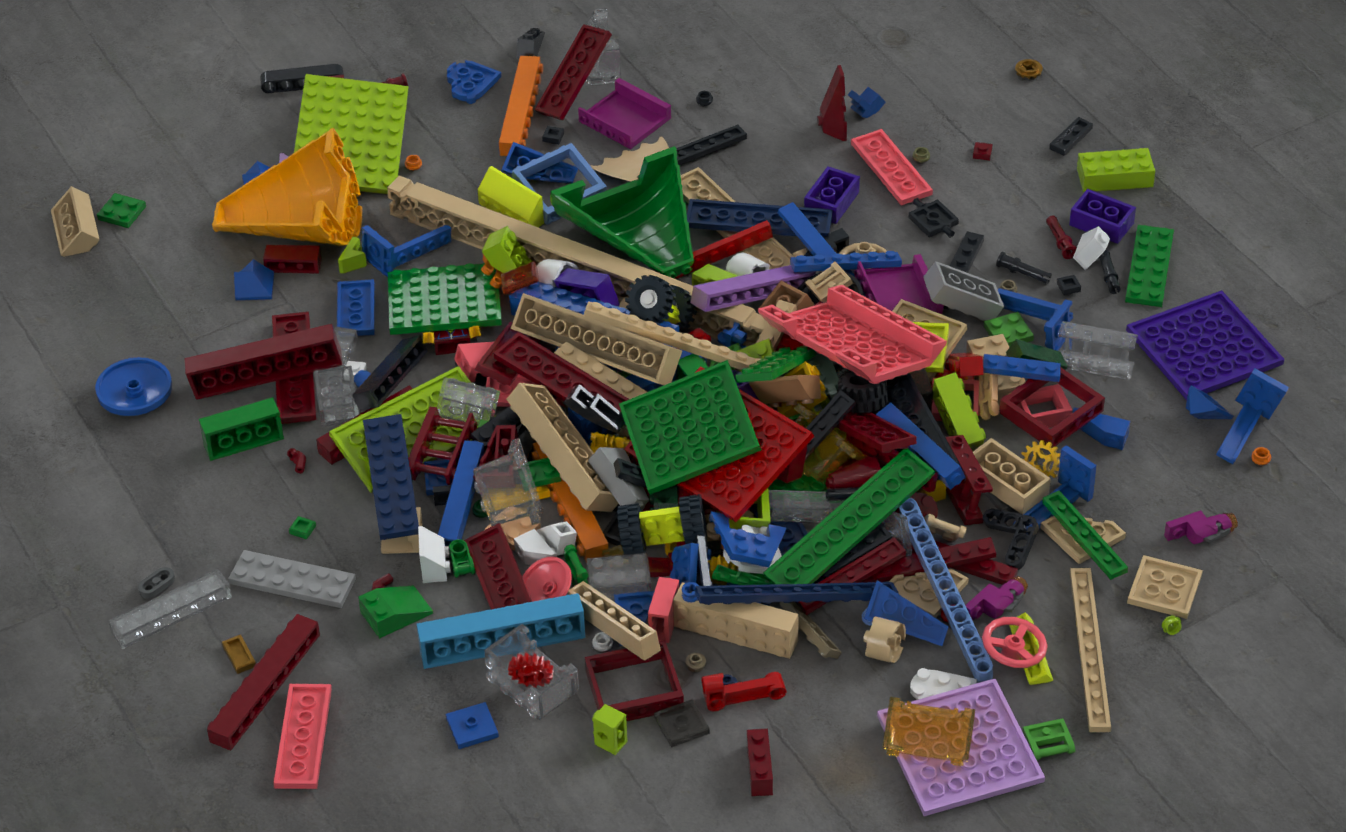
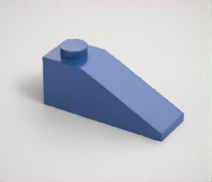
(1107, 430)

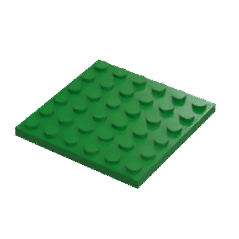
(442, 299)
(689, 427)

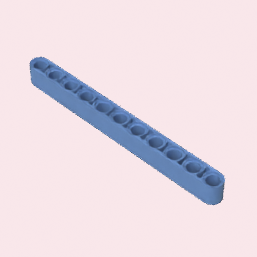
(947, 597)

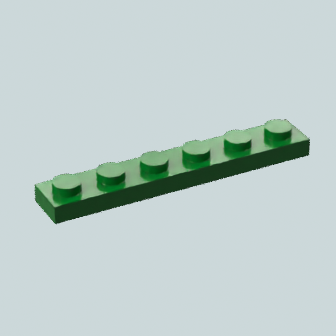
(1085, 535)

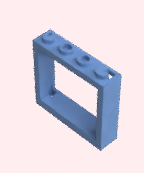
(551, 158)

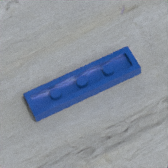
(1021, 368)

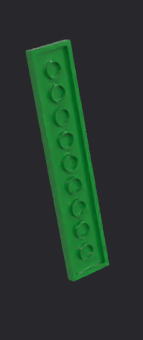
(851, 521)

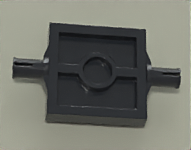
(933, 218)

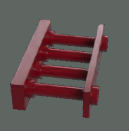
(427, 435)
(960, 495)

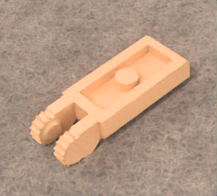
(988, 395)

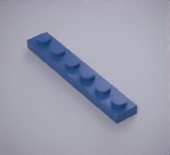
(846, 262)

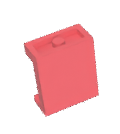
(469, 355)

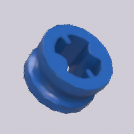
(686, 589)

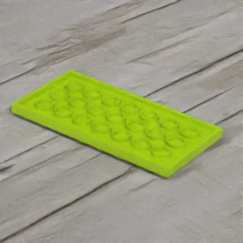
(413, 408)

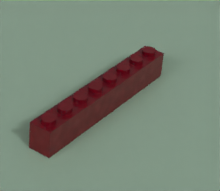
(263, 682)

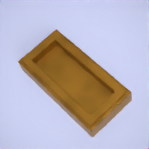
(239, 654)

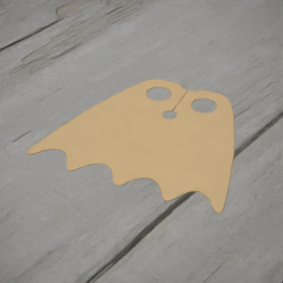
(630, 162)

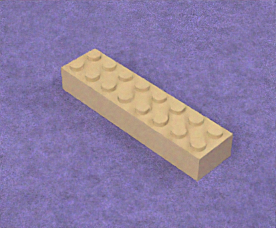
(561, 444)

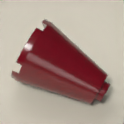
(854, 474)

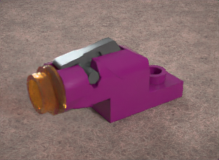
(1200, 528)
(995, 600)

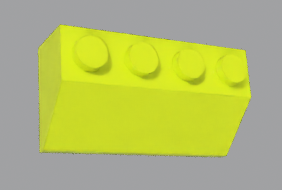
(510, 198)

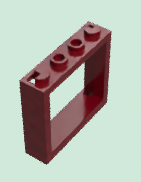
(1057, 434)
(640, 707)

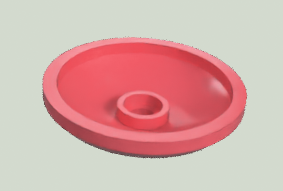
(547, 578)

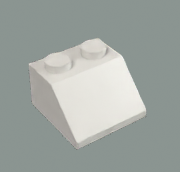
(433, 556)

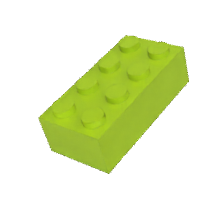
(1116, 170)
(956, 410)

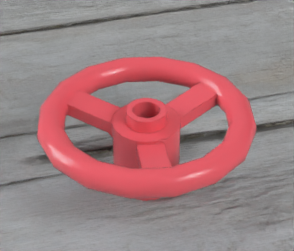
(1013, 644)

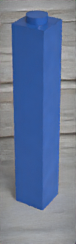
(927, 450)
(461, 493)

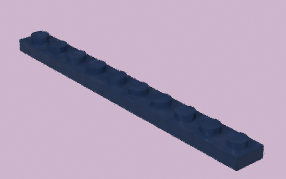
(787, 592)

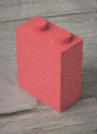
(662, 609)

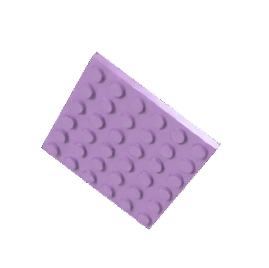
(997, 758)

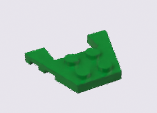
(738, 577)

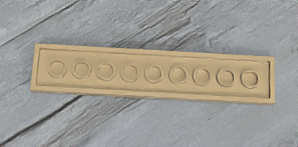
(700, 186)

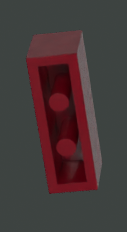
(293, 258)
(759, 762)

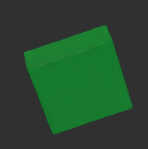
(302, 527)

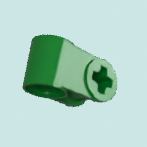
(460, 558)

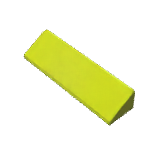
(1040, 672)

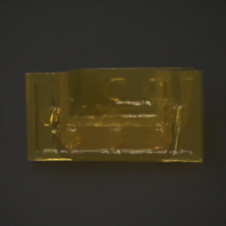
(830, 453)

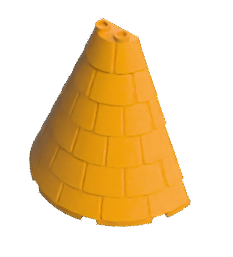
(299, 199)

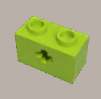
(610, 729)

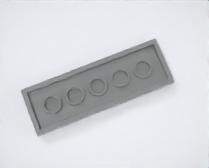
(292, 579)

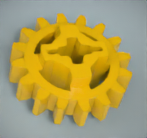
(1038, 453)

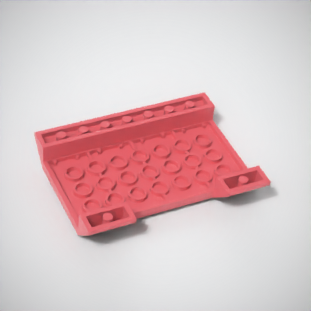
(859, 335)

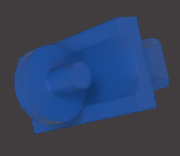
(732, 336)

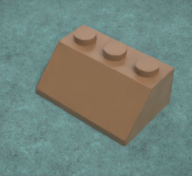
(788, 390)

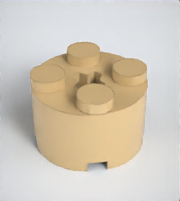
(884, 640)

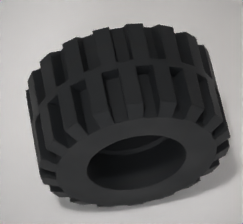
(867, 396)

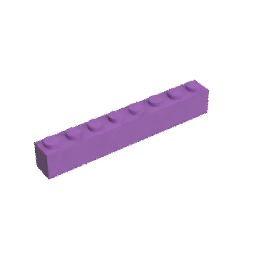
(744, 288)

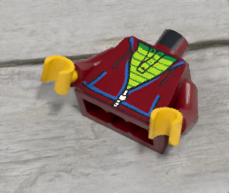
(448, 340)

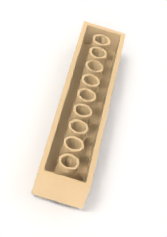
(597, 339)

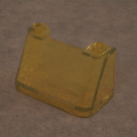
(928, 731)

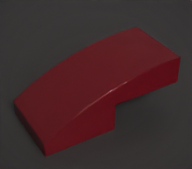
(660, 566)

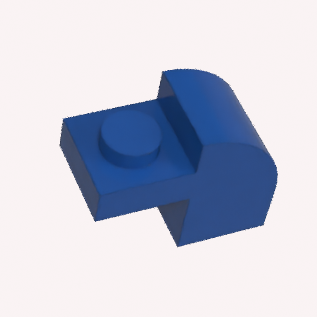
(867, 103)

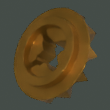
(1023, 66)

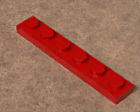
(731, 245)

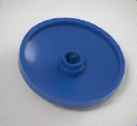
(133, 386)

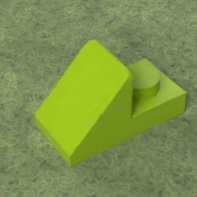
(352, 257)

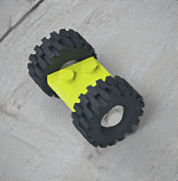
(658, 302)
(661, 525)

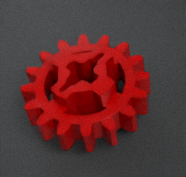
(530, 670)

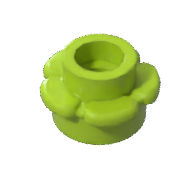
(1171, 625)

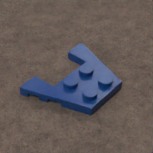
(747, 546)

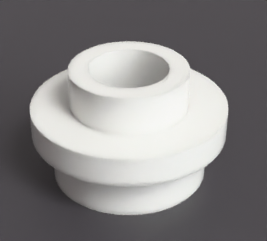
(602, 642)

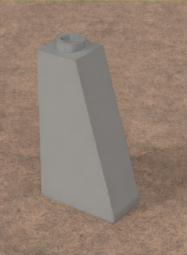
(622, 490)

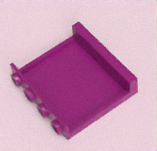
(626, 114)
(892, 284)

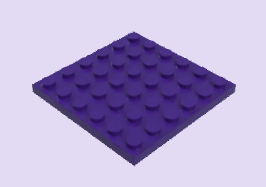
(1205, 344)

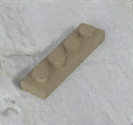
(813, 632)

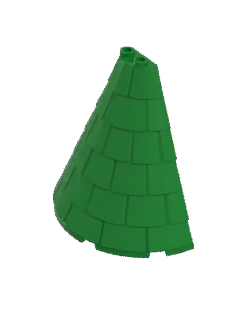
(638, 217)

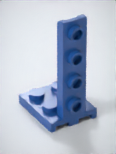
(386, 257)
(1041, 309)
(1259, 397)
(1077, 481)

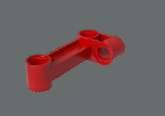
(719, 695)

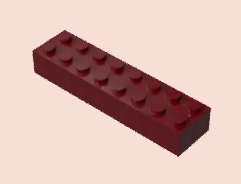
(263, 361)

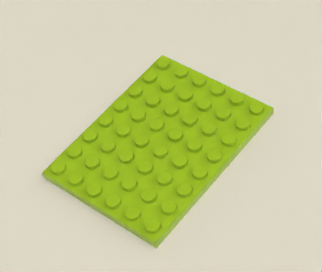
(365, 117)

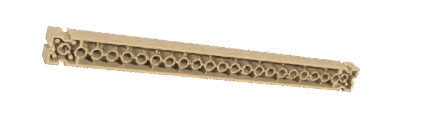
(474, 223)

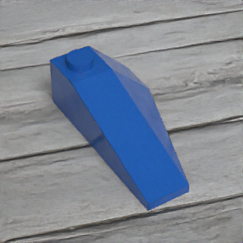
(521, 155)

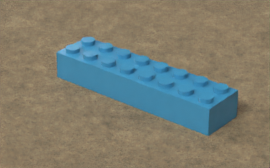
(468, 635)

